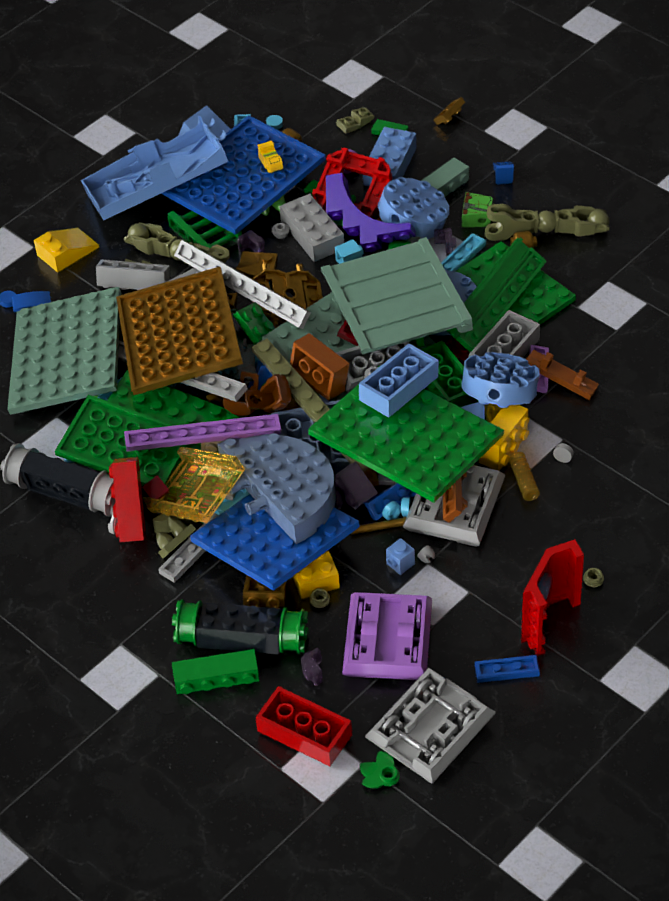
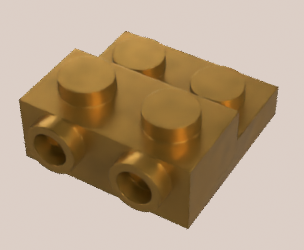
(261, 596)

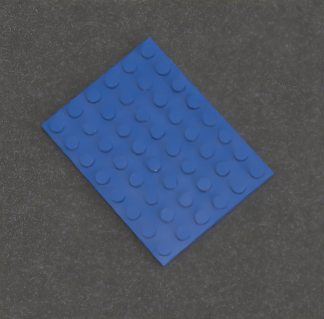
(242, 186)

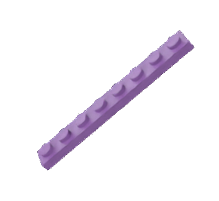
(201, 432)

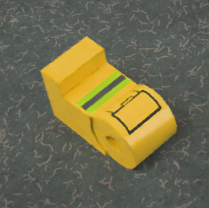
(269, 157)

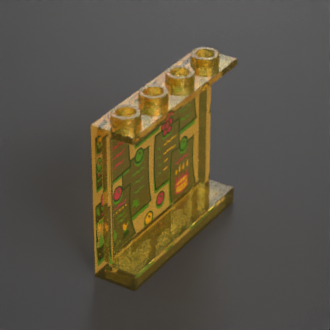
(197, 485)

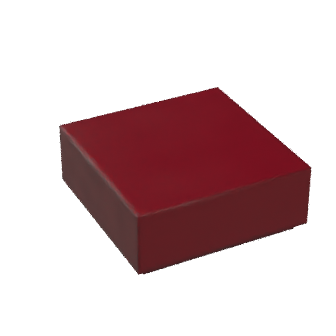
(156, 488)

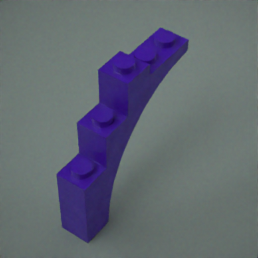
(371, 231)

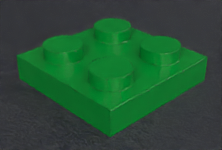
(254, 322)

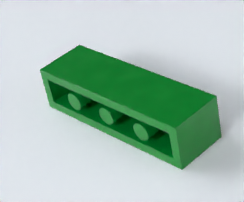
(215, 671)

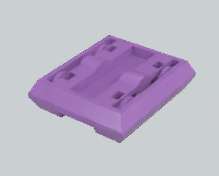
(387, 636)

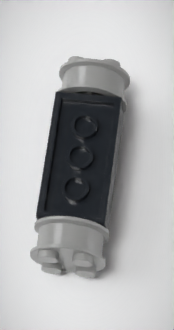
(58, 479)

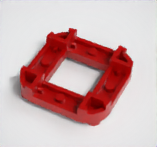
(360, 164)

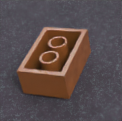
(319, 366)

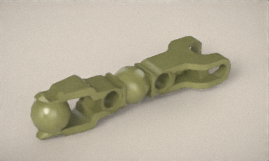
(562, 221)
(164, 243)

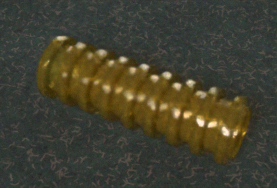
(524, 476)

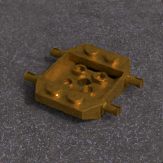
(299, 283)

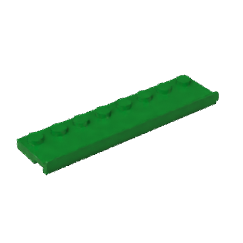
(499, 291)

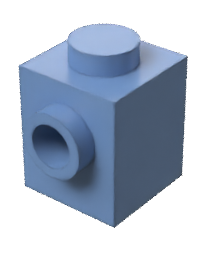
(400, 556)

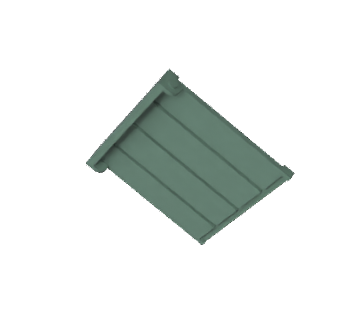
(397, 296)

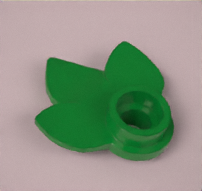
(377, 771)

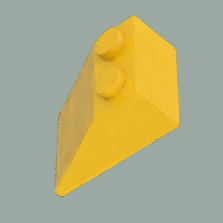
(64, 247)

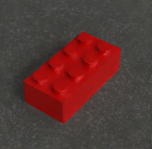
(128, 498)
(304, 726)

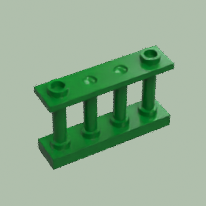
(188, 233)

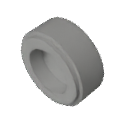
(563, 452)

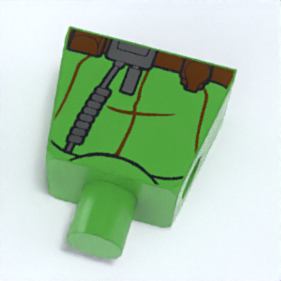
(475, 210)

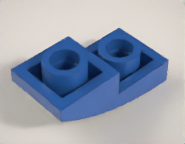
(30, 299)

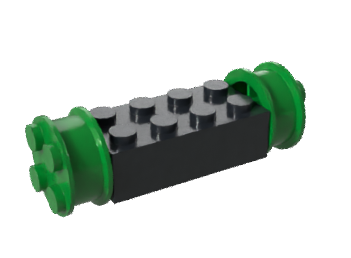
(240, 627)

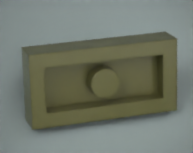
(179, 531)

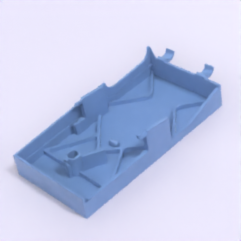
(154, 169)

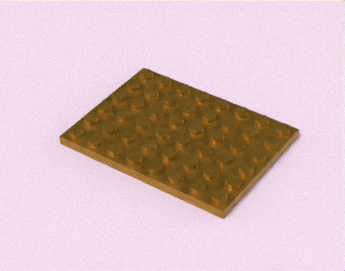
(178, 331)

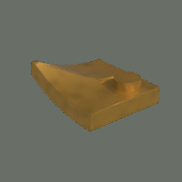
(251, 262)

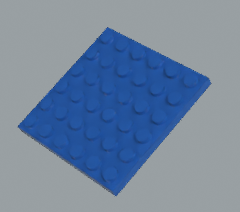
(263, 548)

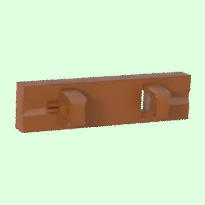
(563, 375)
(453, 501)

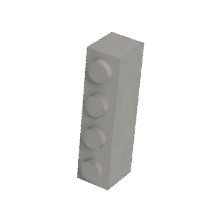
(130, 274)

